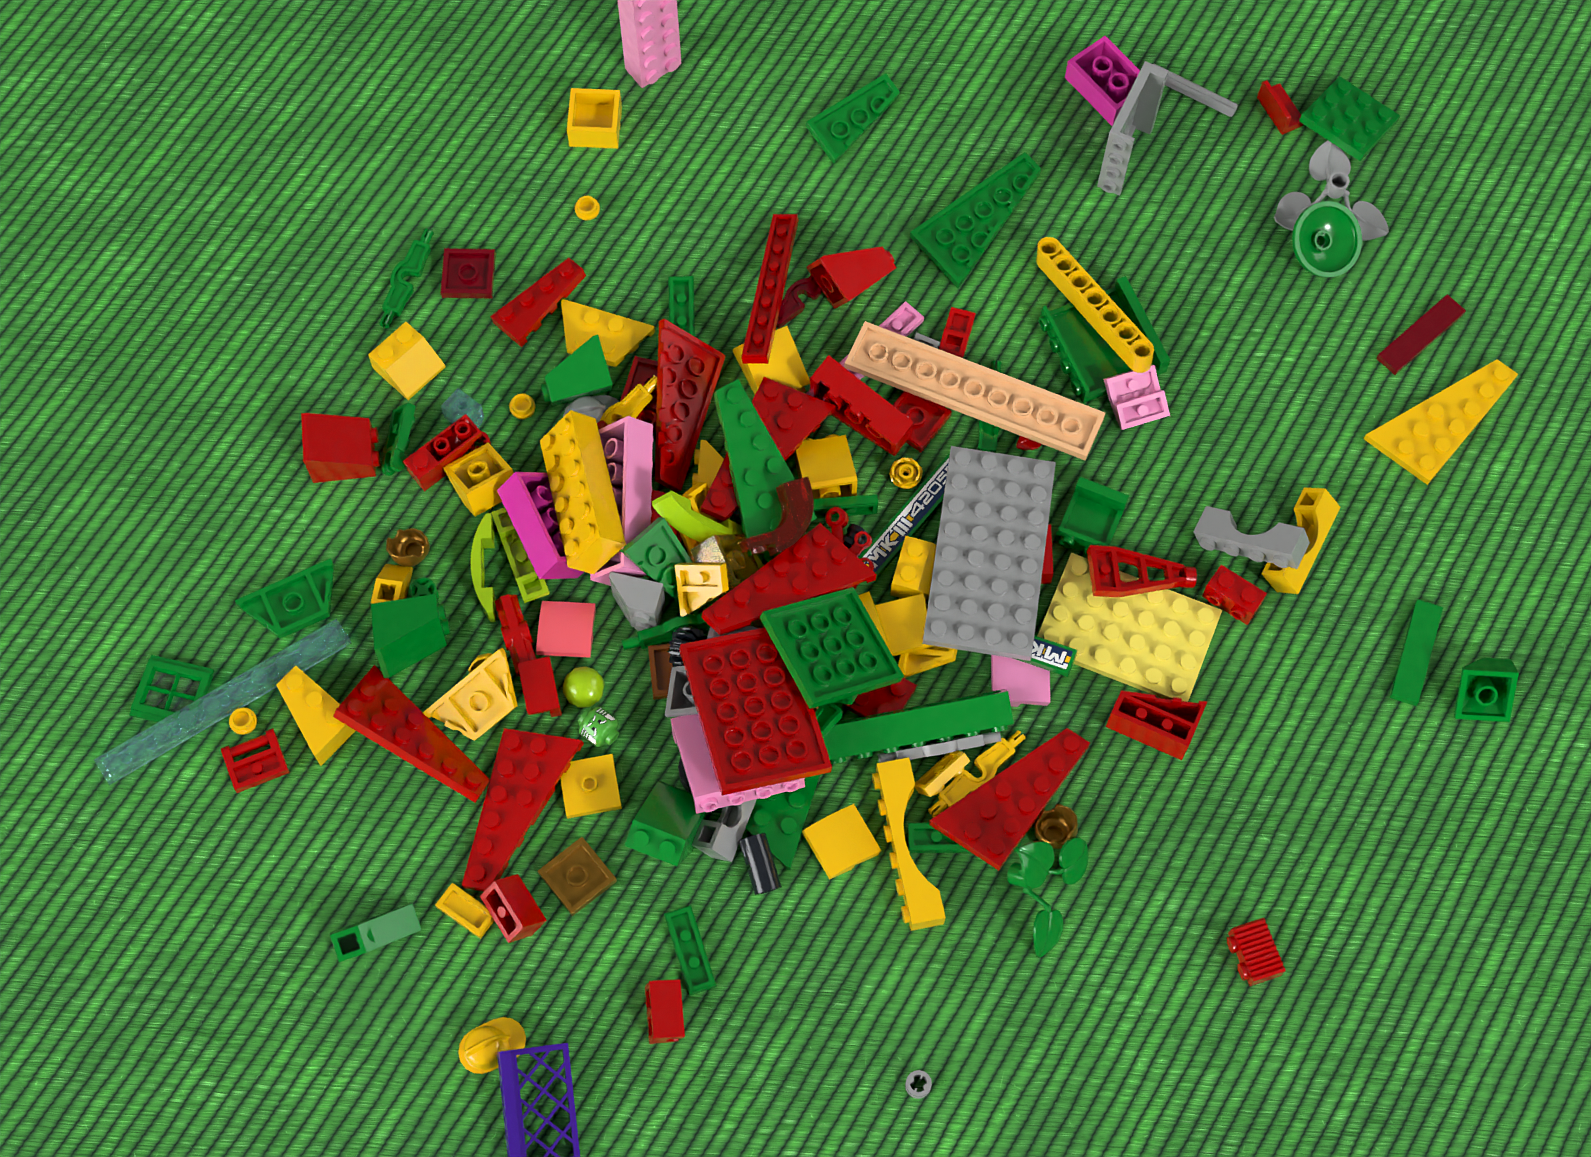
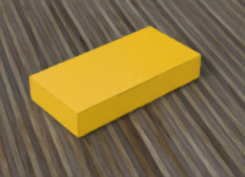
(465, 910)

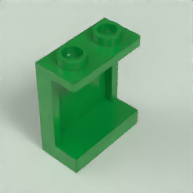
(1091, 516)

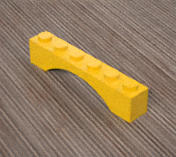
(921, 898)

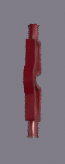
(792, 304)

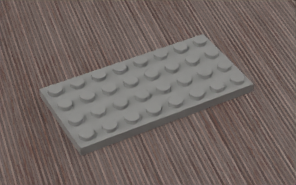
(989, 553)

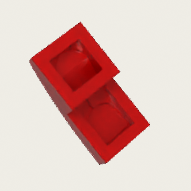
(957, 331)

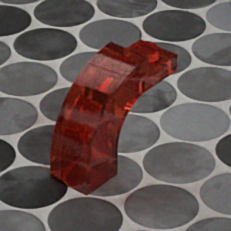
(797, 512)

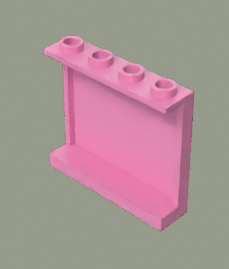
(701, 774)

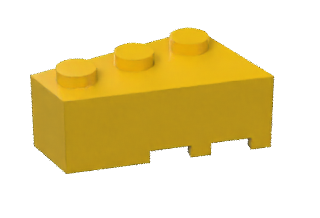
(314, 714)

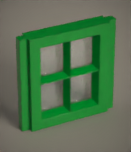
(168, 687)

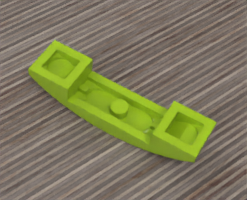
(679, 515)
(483, 539)
(527, 580)

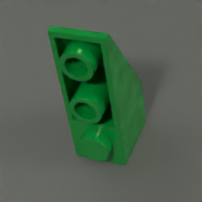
(374, 932)

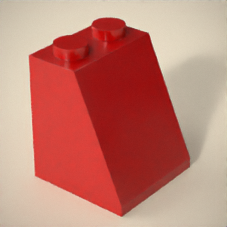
(850, 273)
(339, 447)

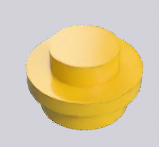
(587, 208)
(522, 406)
(243, 721)

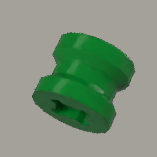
(423, 587)

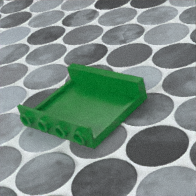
(1083, 350)

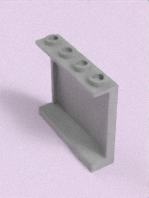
(1136, 113)

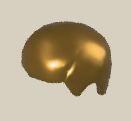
(408, 547)
(1056, 826)

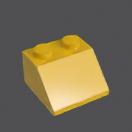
(406, 361)
(479, 477)

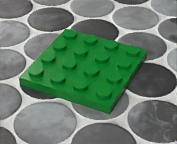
(831, 647)

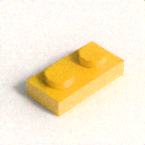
(948, 767)

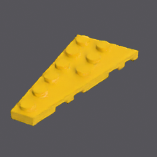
(1434, 429)

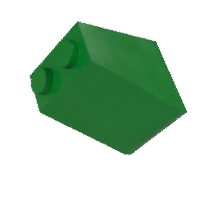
(578, 375)
(408, 631)
(665, 824)

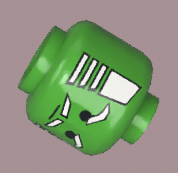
(598, 726)

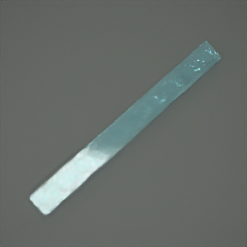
(220, 702)

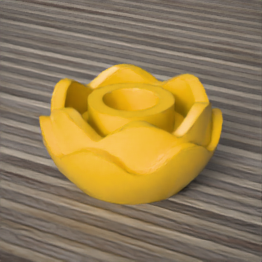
(902, 466)

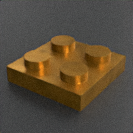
(577, 876)

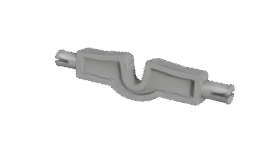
(933, 749)

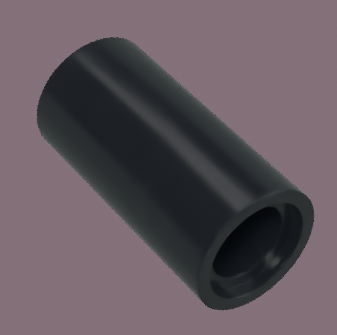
(763, 869)

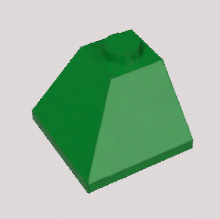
(1487, 690)

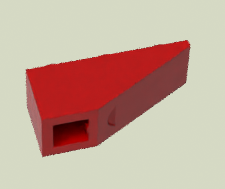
(449, 445)

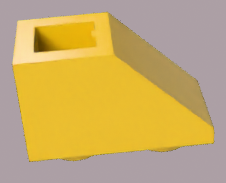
(709, 464)
(392, 583)

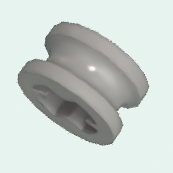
(910, 1080)

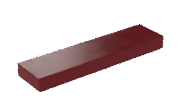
(1421, 334)

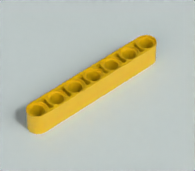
(1095, 305)

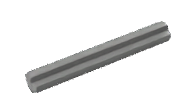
(1200, 94)

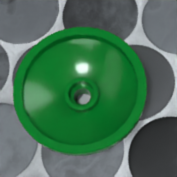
(1338, 236)

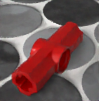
(515, 630)

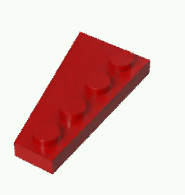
(528, 309)

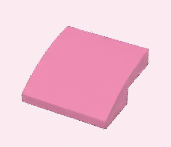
(1136, 398)
(1022, 681)

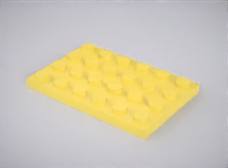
(1137, 639)

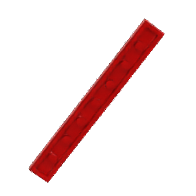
(770, 289)

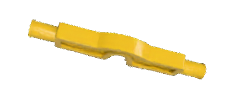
(632, 403)
(986, 763)

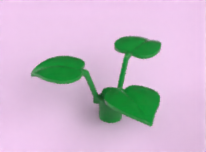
(1031, 873)

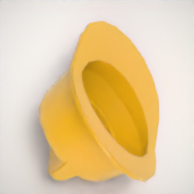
(481, 1044)

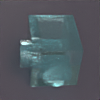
(461, 404)

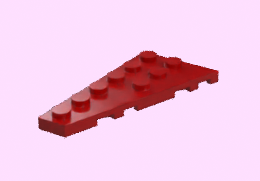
(684, 391)
(789, 420)
(804, 571)
(394, 722)
(518, 791)
(1004, 808)

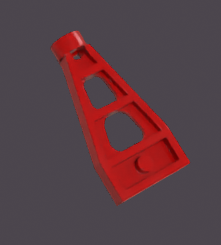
(1106, 578)

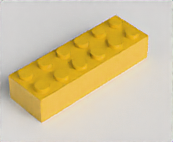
(582, 492)

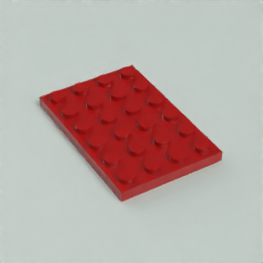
(752, 712)

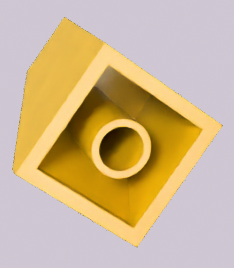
(783, 366)
(827, 466)

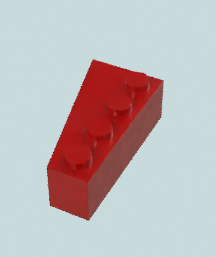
(861, 406)

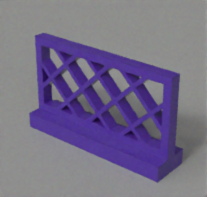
(512, 1100)

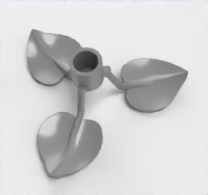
(1331, 165)

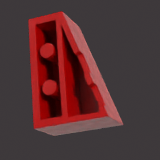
(1156, 721)

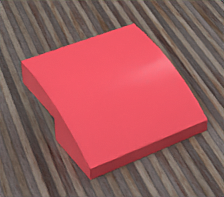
(565, 629)

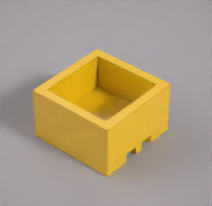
(594, 118)

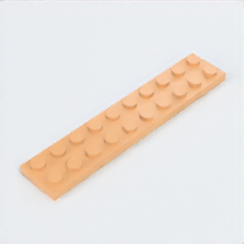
(975, 390)

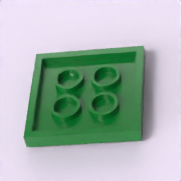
(1349, 118)

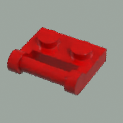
(258, 767)

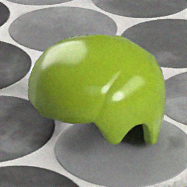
(583, 687)

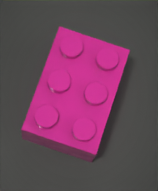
(1102, 77)

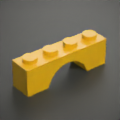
(1315, 513)

